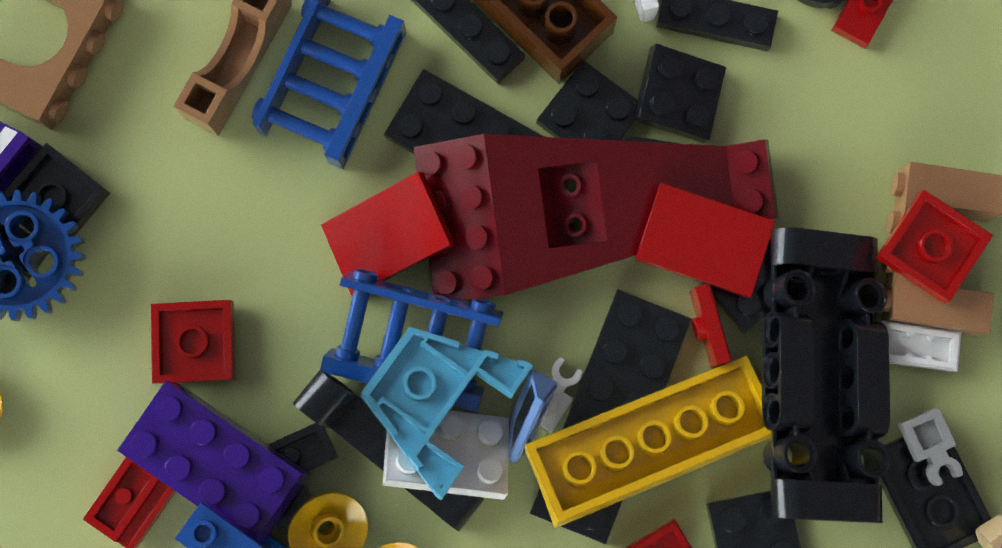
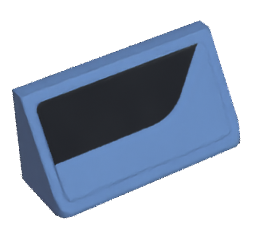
(529, 412)

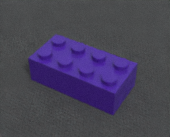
(213, 460)

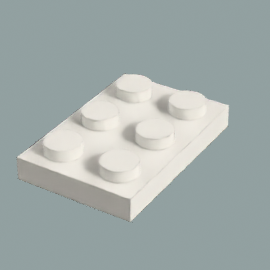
(472, 440)

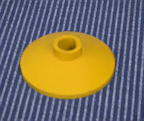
(347, 523)

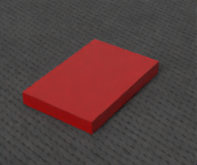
(389, 230)
(704, 240)

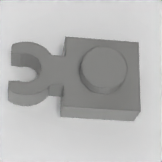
(928, 439)

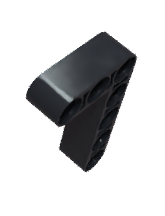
(340, 409)

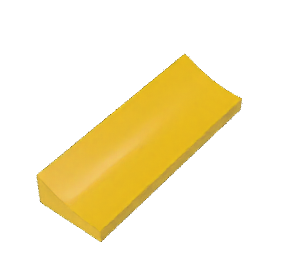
(649, 441)

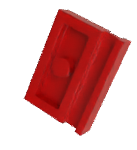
(129, 505)

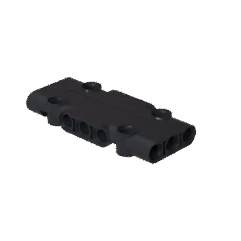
(825, 377)

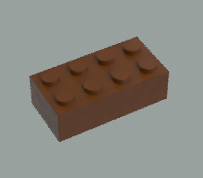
(554, 31)

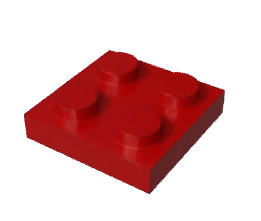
(934, 246)
(193, 341)

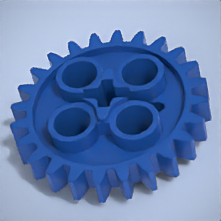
(49, 236)

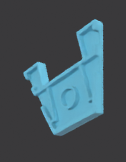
(420, 387)

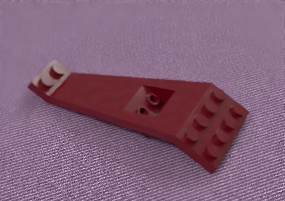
(516, 215)

